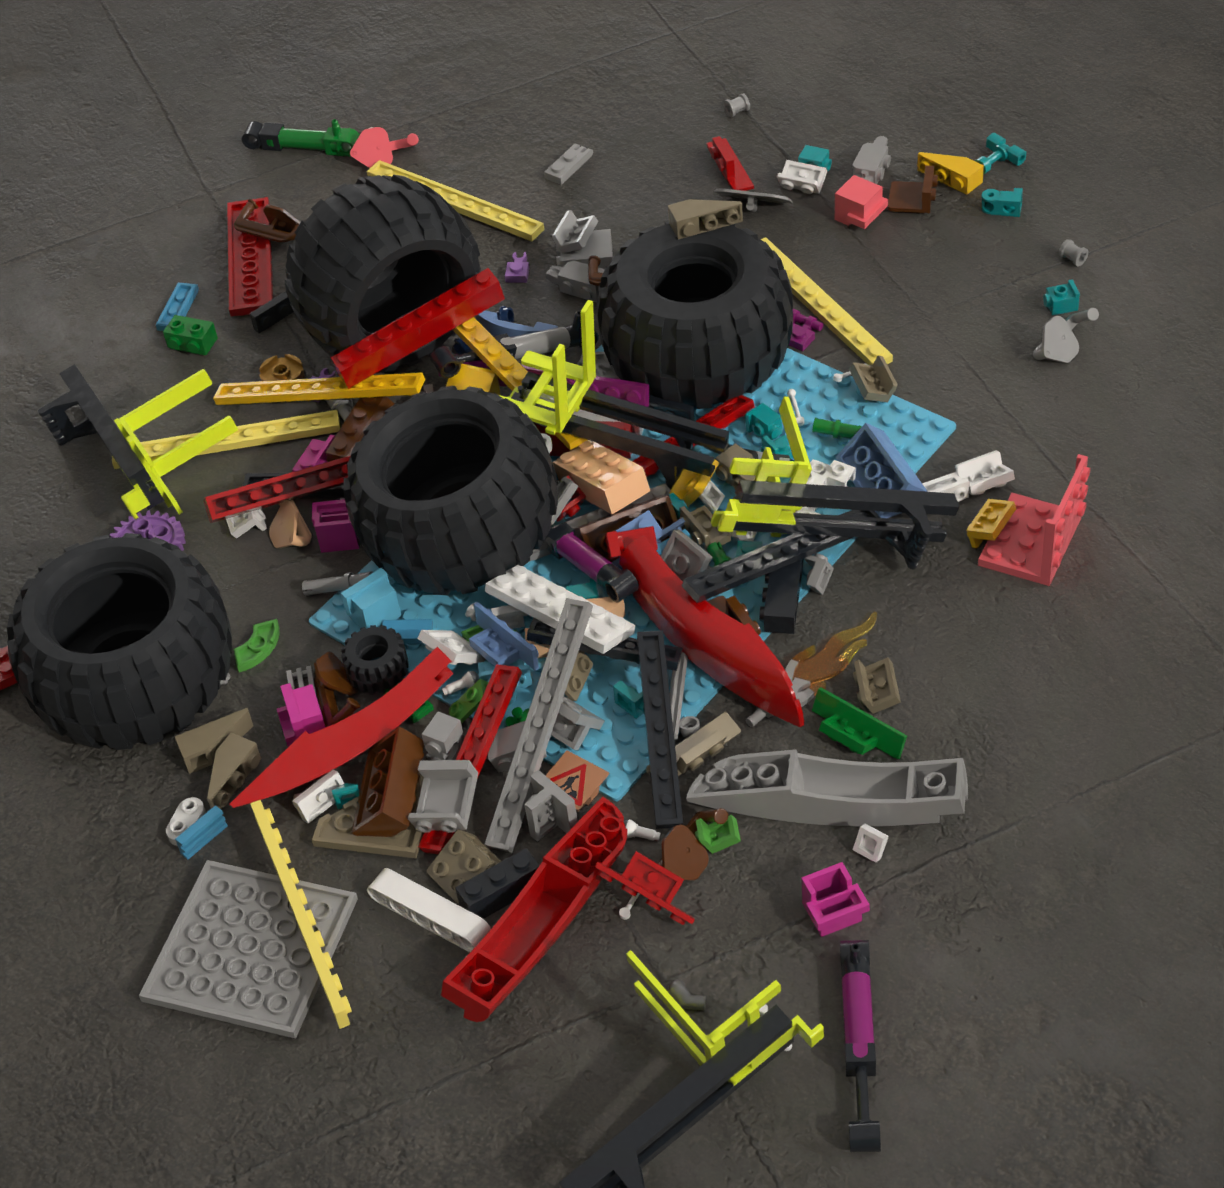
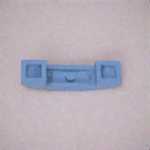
(496, 327)

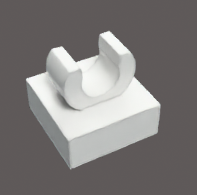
(870, 842)

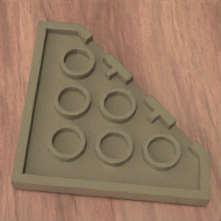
(336, 831)

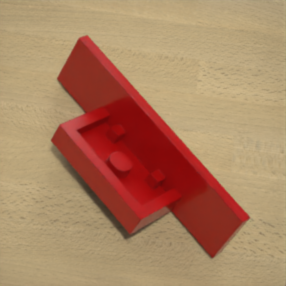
(729, 164)
(651, 881)

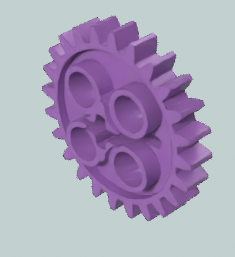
(153, 526)

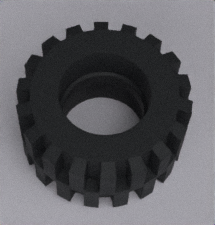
(378, 673)

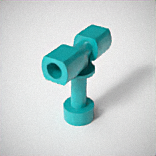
(1001, 152)

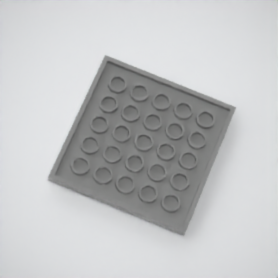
(242, 952)

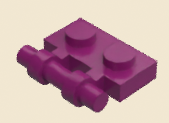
(803, 335)

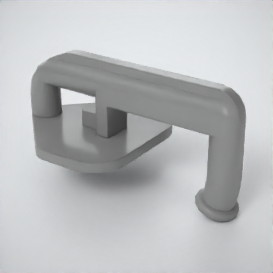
(1058, 339)

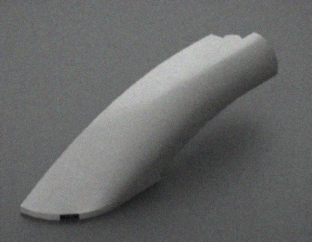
(833, 790)

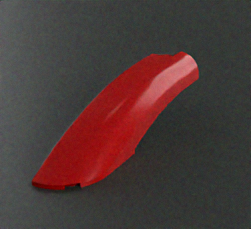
(709, 637)
(337, 744)
(537, 914)

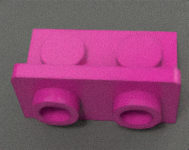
(314, 454)

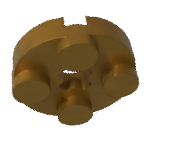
(289, 367)

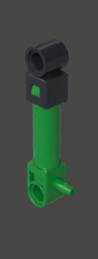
(274, 137)

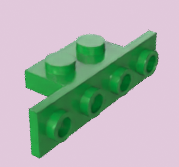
(855, 727)

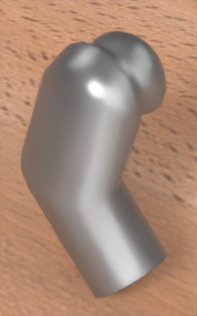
(684, 998)

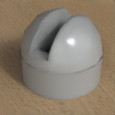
(689, 726)

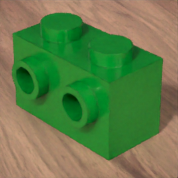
(190, 335)

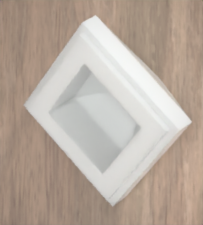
(712, 496)

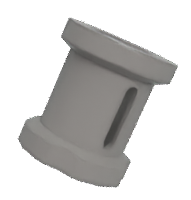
(736, 105)
(1073, 252)

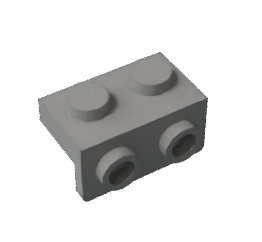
(573, 232)

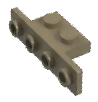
(704, 742)

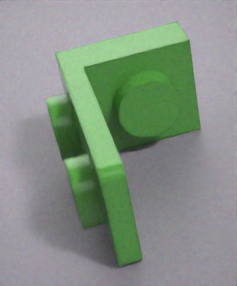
(469, 701)

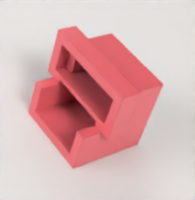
(859, 202)

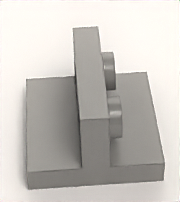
(685, 556)
(574, 723)
(548, 807)

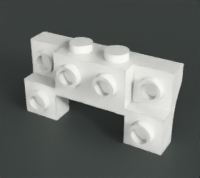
(823, 474)

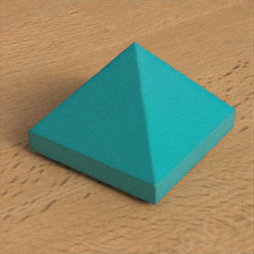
(345, 794)

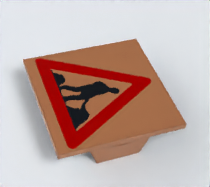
(577, 778)

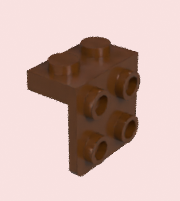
(914, 195)

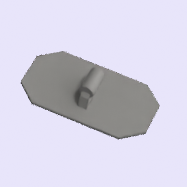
(753, 197)

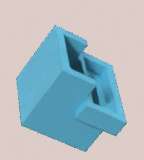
(371, 600)

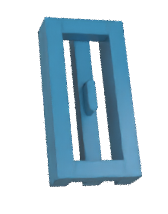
(201, 832)

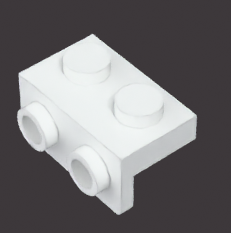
(802, 177)
(985, 472)
(949, 484)

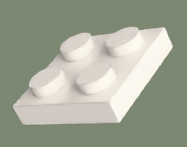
(452, 645)

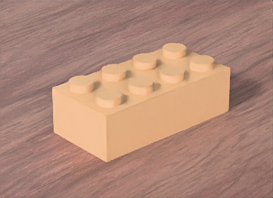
(603, 476)

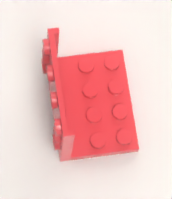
(1038, 532)

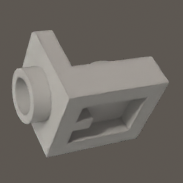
(820, 574)

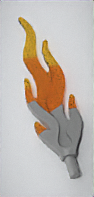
(821, 666)

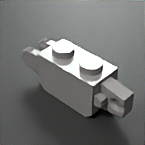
(872, 160)
(574, 280)

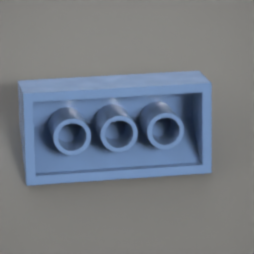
(878, 463)

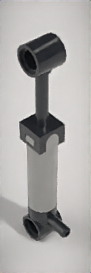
(539, 342)

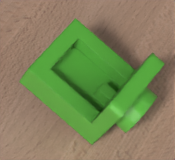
(718, 836)

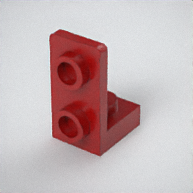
(618, 541)

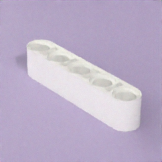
(428, 909)

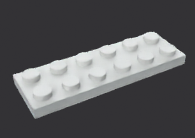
(546, 601)

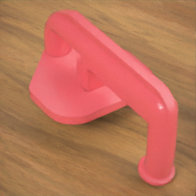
(375, 146)

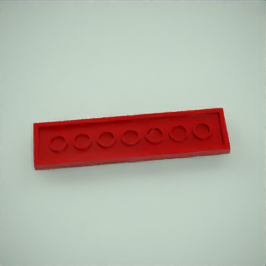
(248, 262)

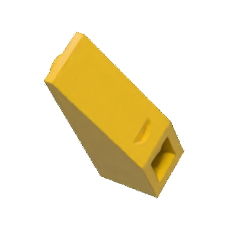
(953, 171)

